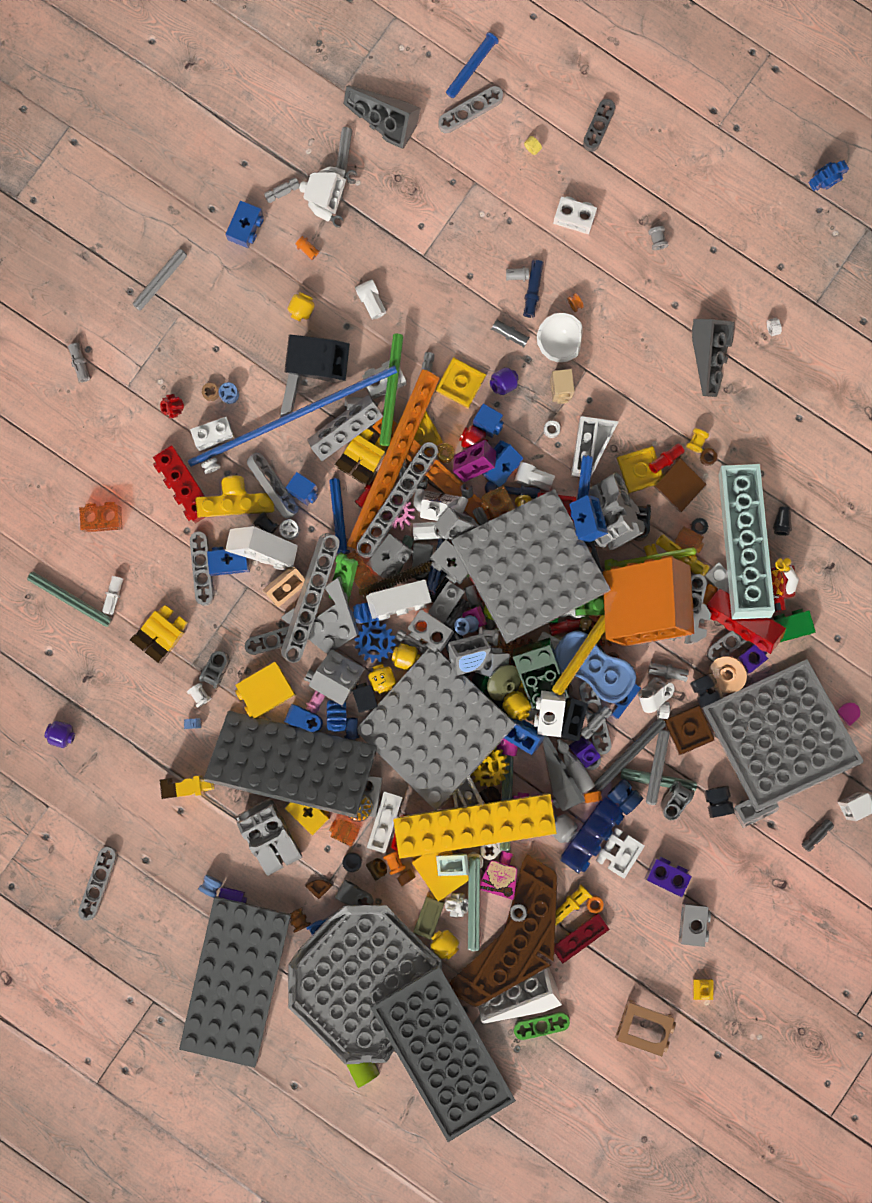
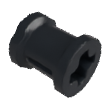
(265, 523)

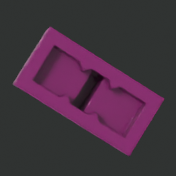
(474, 461)

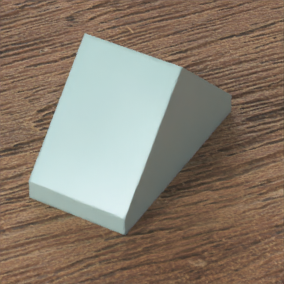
(452, 864)

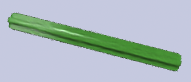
(391, 390)

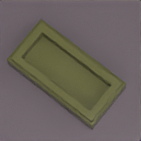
(428, 917)

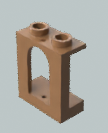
(633, 1009)

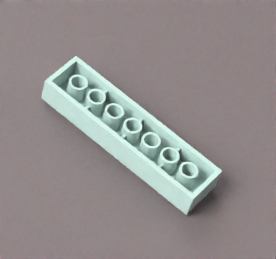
(746, 542)

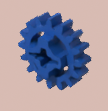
(828, 175)
(382, 636)

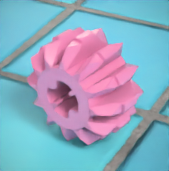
(404, 519)

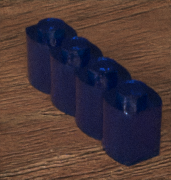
(591, 835)

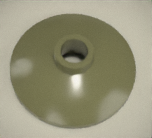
(503, 681)

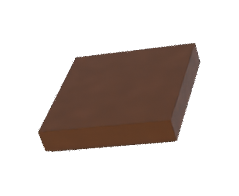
(680, 485)
(689, 730)

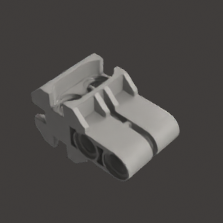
(618, 512)
(700, 610)
(276, 834)

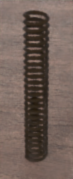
(380, 585)

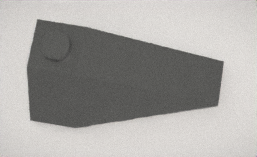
(387, 115)
(710, 345)
(563, 787)

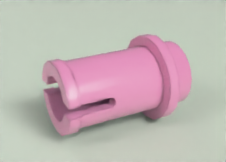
(315, 702)

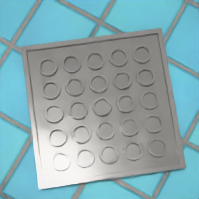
(530, 566)
(435, 728)
(782, 735)

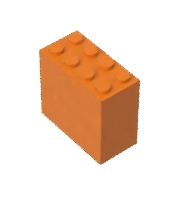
(648, 601)

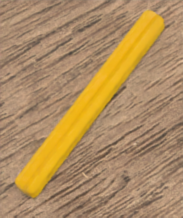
(580, 657)

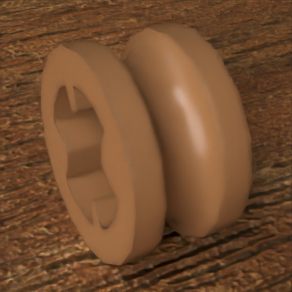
(211, 397)

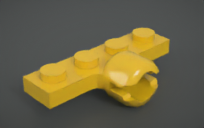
(233, 500)

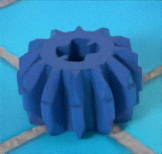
(362, 613)
(336, 716)

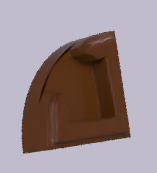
(318, 887)

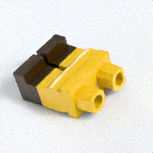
(364, 452)
(159, 634)
(185, 788)

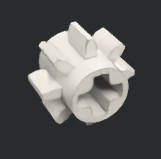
(457, 905)

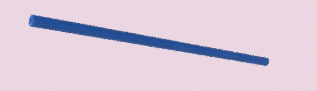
(292, 416)

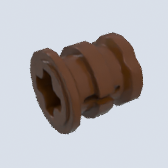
(298, 920)

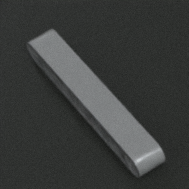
(399, 490)
(311, 607)

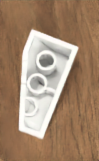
(527, 998)

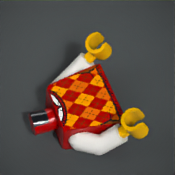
(783, 582)

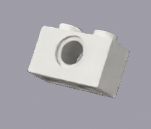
(549, 724)
(856, 806)

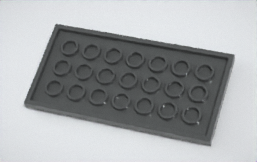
(291, 764)
(235, 981)
(442, 1053)

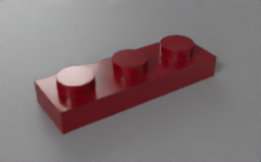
(580, 938)

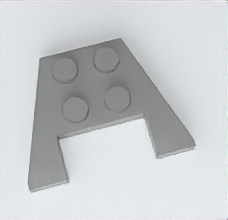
(335, 624)

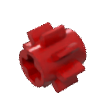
(171, 406)

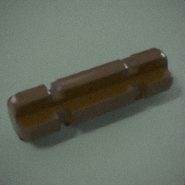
(585, 624)

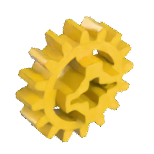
(496, 769)

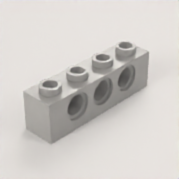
(345, 428)

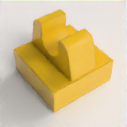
(702, 989)

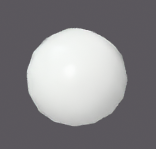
(560, 337)

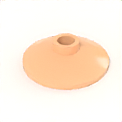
(726, 682)

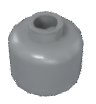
(565, 828)

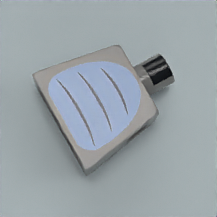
(468, 654)

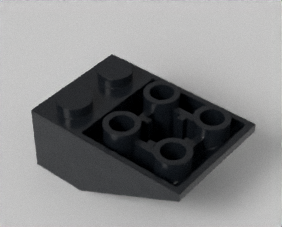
(317, 358)

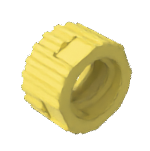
(532, 145)

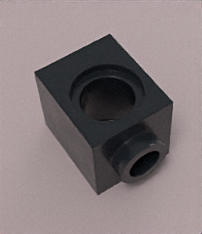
(364, 697)

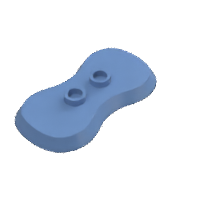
(607, 675)

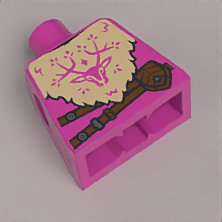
(500, 877)

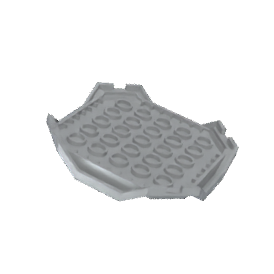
(349, 967)

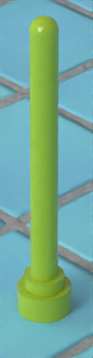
(676, 554)

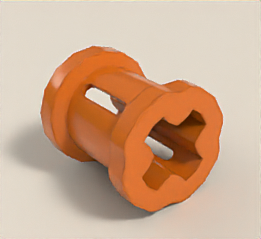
(394, 862)

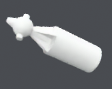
(575, 768)

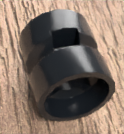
(706, 683)
(719, 801)

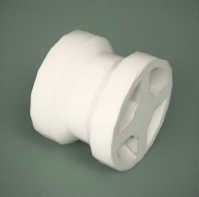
(286, 529)

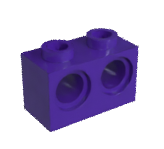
(666, 880)

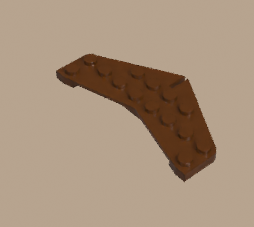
(513, 954)

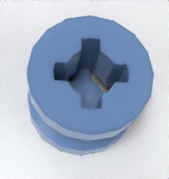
(226, 390)
(210, 886)

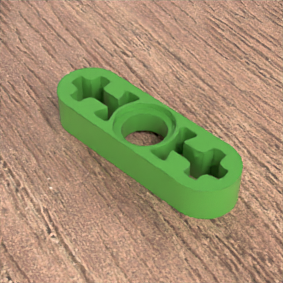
(554, 1016)

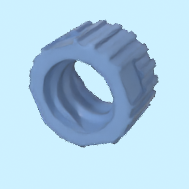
(192, 723)

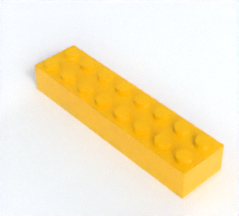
(474, 825)

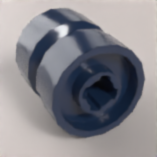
(625, 796)

